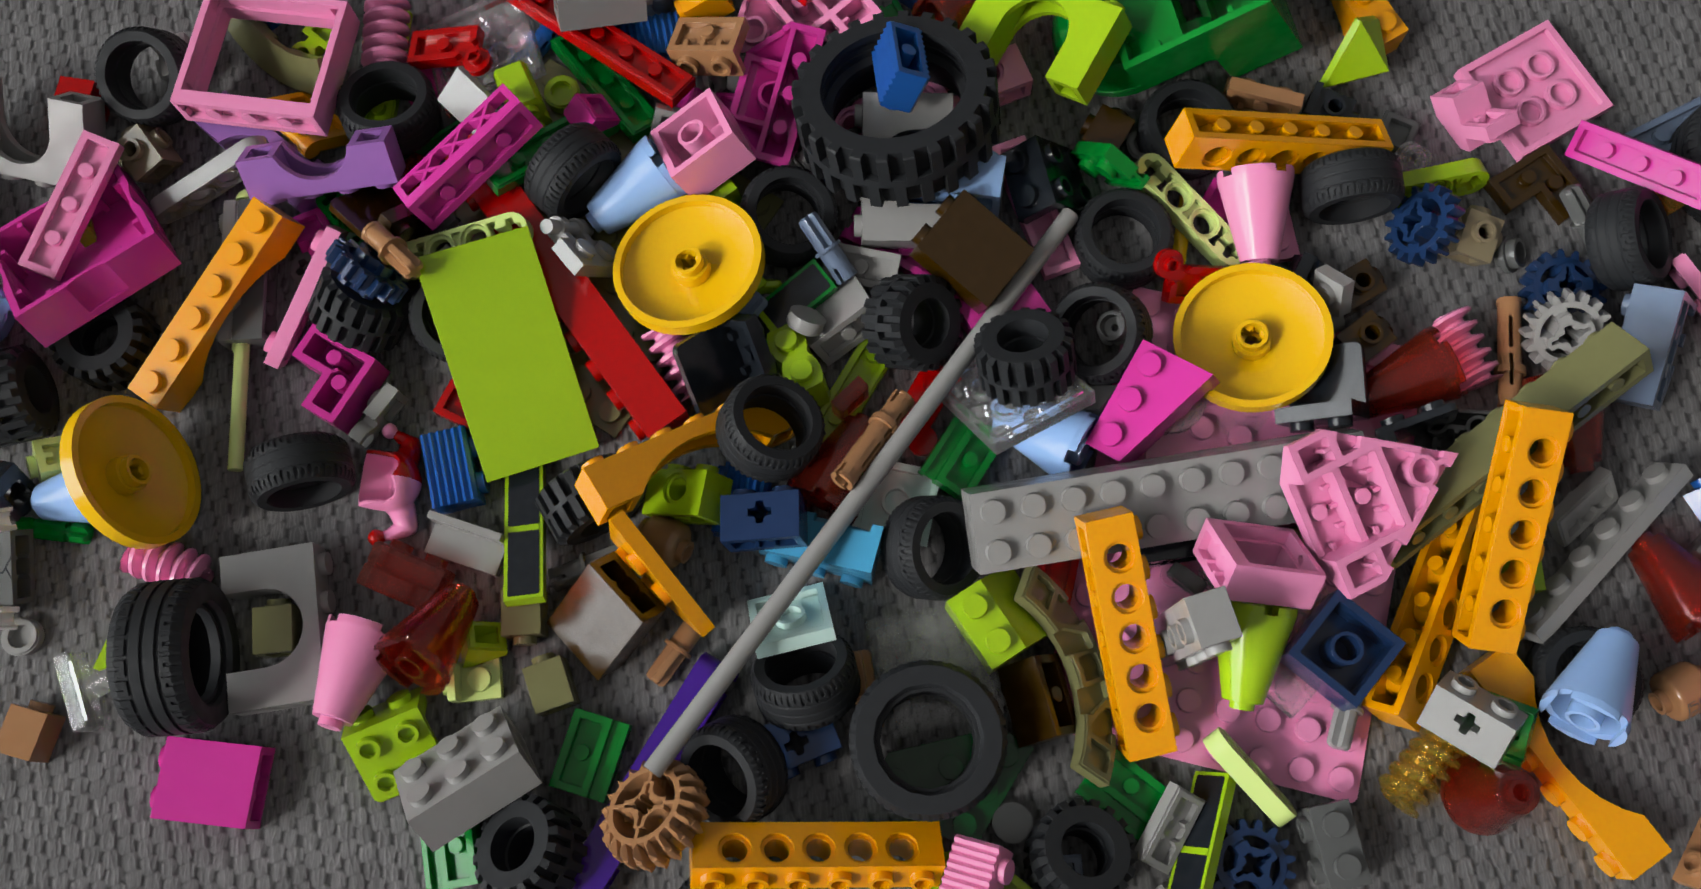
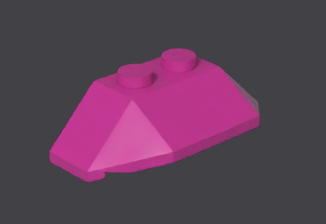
(765, 94)

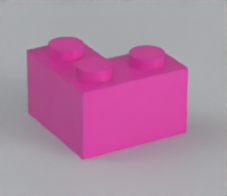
(345, 379)

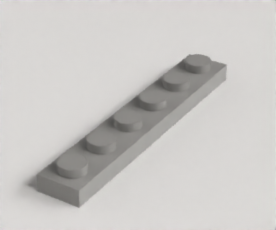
(1603, 548)

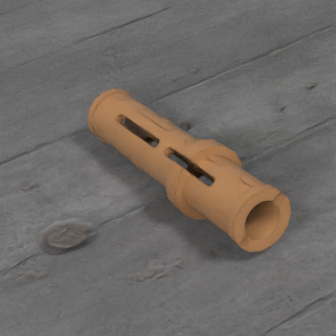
(1511, 382)
(880, 429)

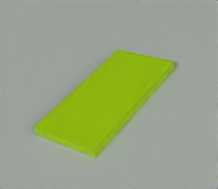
(506, 353)

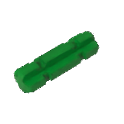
(57, 530)

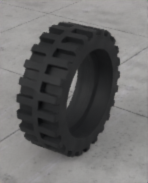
(907, 164)

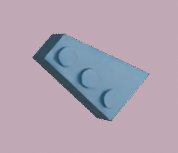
(852, 557)

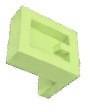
(44, 459)
(476, 682)

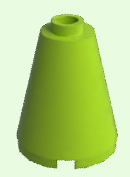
(1253, 662)

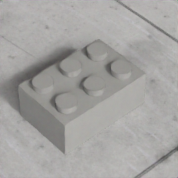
(465, 778)

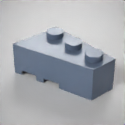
(1655, 319)

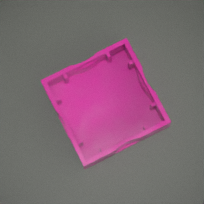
(123, 260)

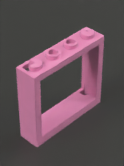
(202, 53)

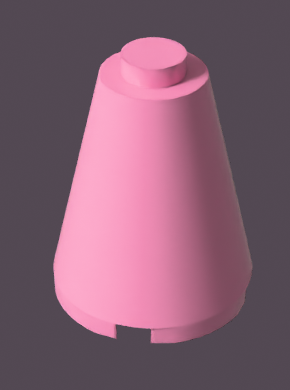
(1257, 209)
(346, 670)

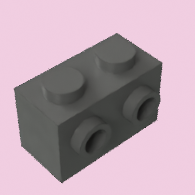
(1333, 845)

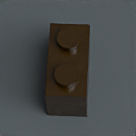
(1037, 699)

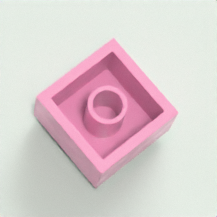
(702, 144)

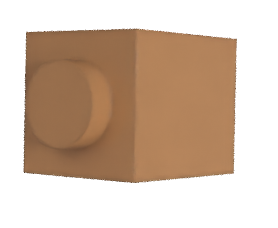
(31, 731)

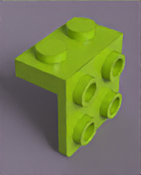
(387, 738)

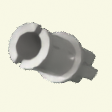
(1343, 727)

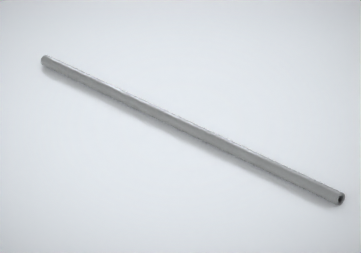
(851, 505)

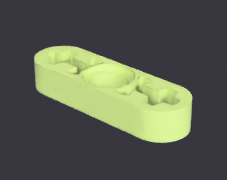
(1249, 777)

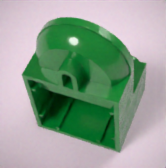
(1163, 44)

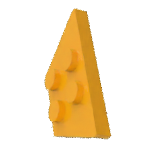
(655, 574)

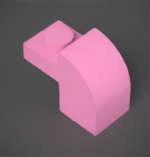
(1469, 116)

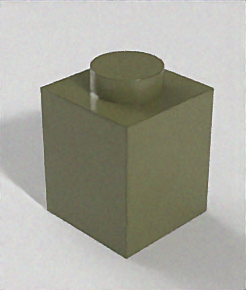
(524, 622)
(276, 628)
(550, 684)

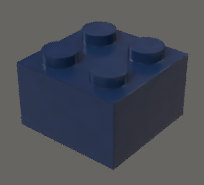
(1341, 651)

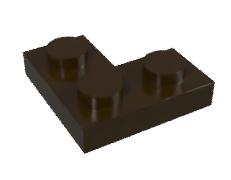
(1536, 176)

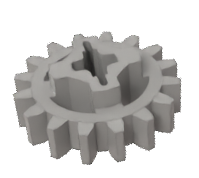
(1550, 319)

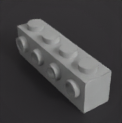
(1198, 628)

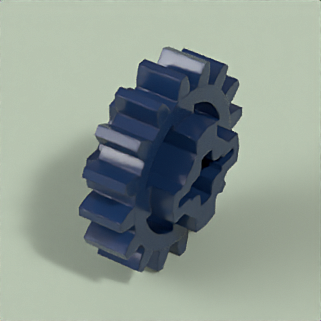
(1425, 225)
(364, 272)
(1563, 273)
(1268, 853)

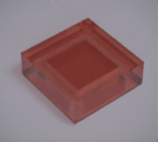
(850, 398)

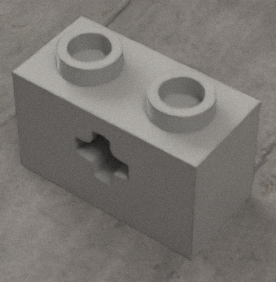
(1451, 718)

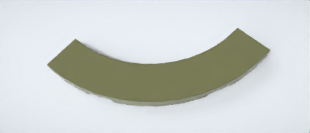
(284, 64)
(1081, 659)

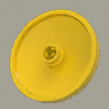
(689, 264)
(1260, 306)
(130, 472)

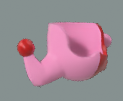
(392, 484)

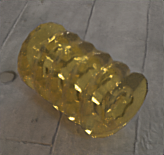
(1418, 770)

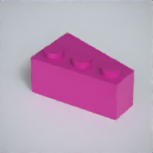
(1147, 402)

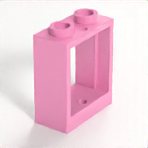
(1259, 563)

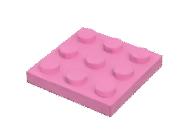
(1541, 82)

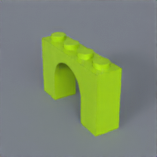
(1089, 49)

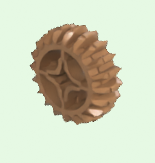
(647, 824)

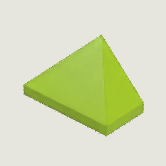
(1359, 54)

